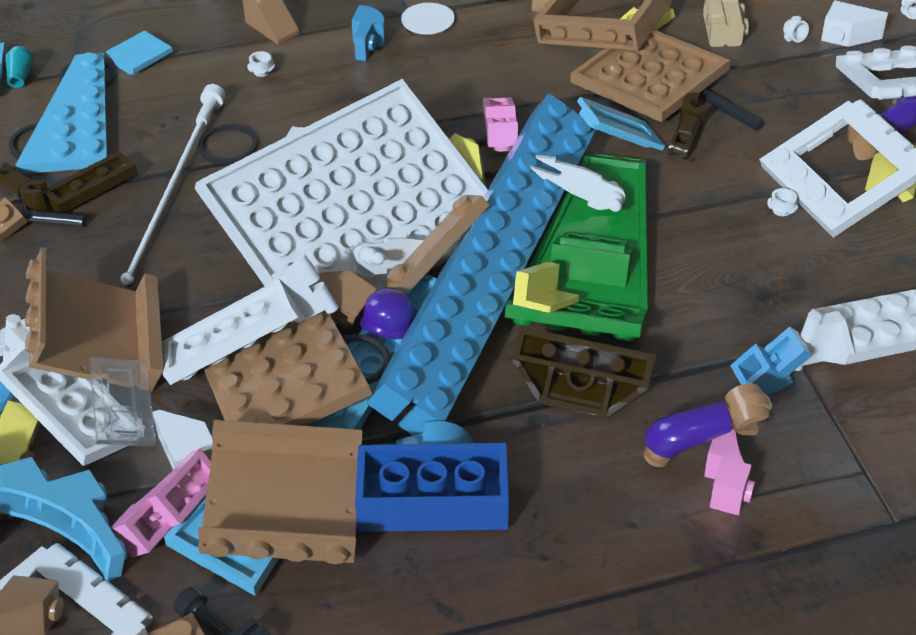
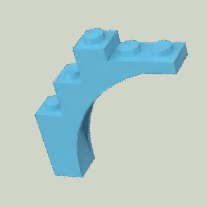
(65, 505)

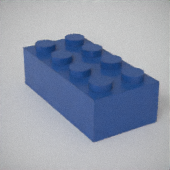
(432, 487)

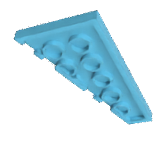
(74, 123)

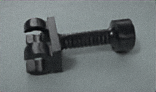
(194, 601)

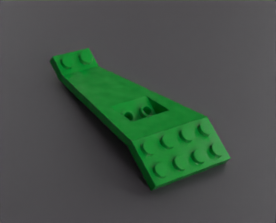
(598, 256)

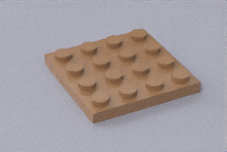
(653, 76)
(289, 376)

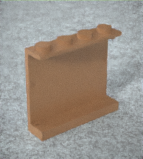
(89, 319)
(281, 492)

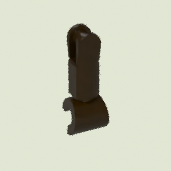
(689, 121)
(23, 188)

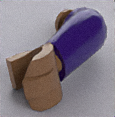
(900, 116)
(696, 426)

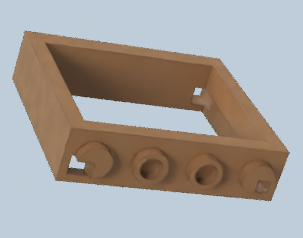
(597, 31)

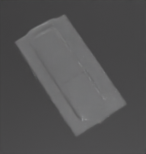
(121, 402)

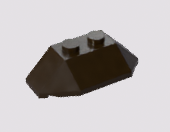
(580, 372)

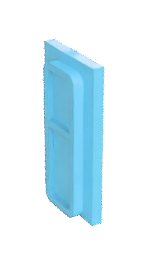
(618, 124)

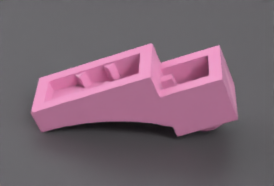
(500, 123)
(730, 474)
(164, 505)

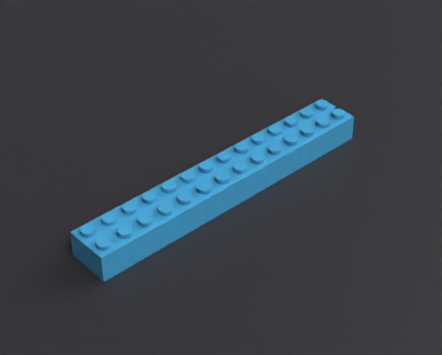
(480, 273)

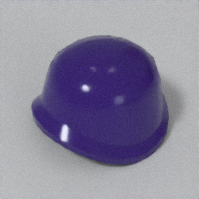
(388, 313)

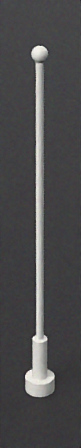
(212, 98)

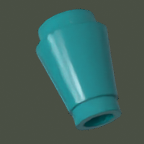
(18, 65)

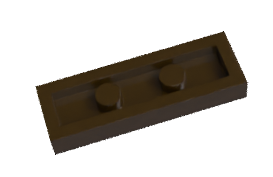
(89, 182)

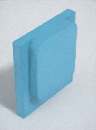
(138, 52)

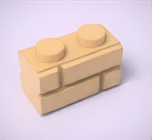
(725, 22)

